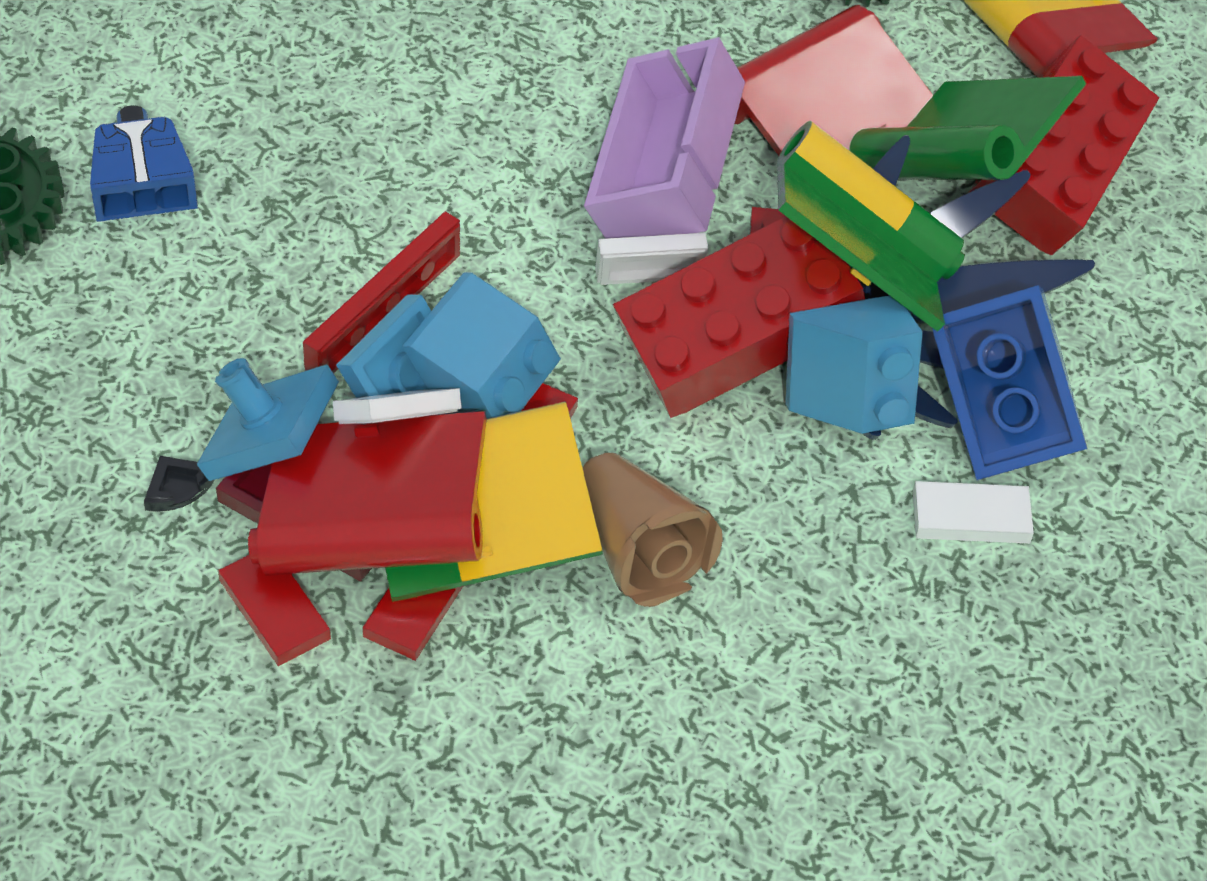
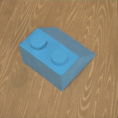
(483, 347)
(854, 364)

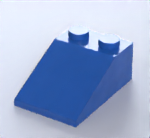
(1009, 383)

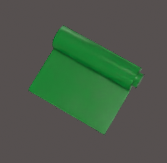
(974, 128)

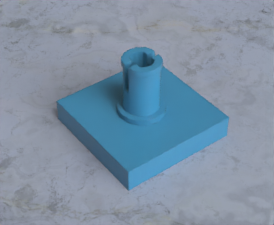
(379, 361)
(265, 419)

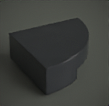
(175, 483)

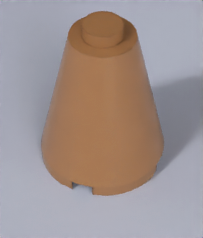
(648, 530)

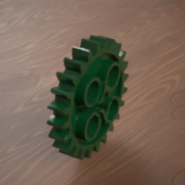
(28, 192)

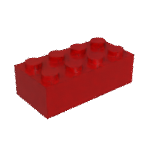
(1080, 150)
(731, 312)

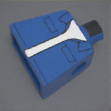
(140, 168)

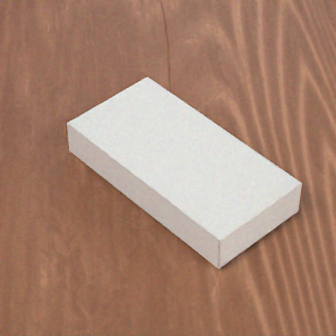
(647, 257)
(396, 406)
(972, 512)

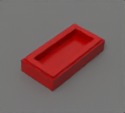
(275, 609)

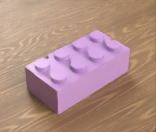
(666, 143)

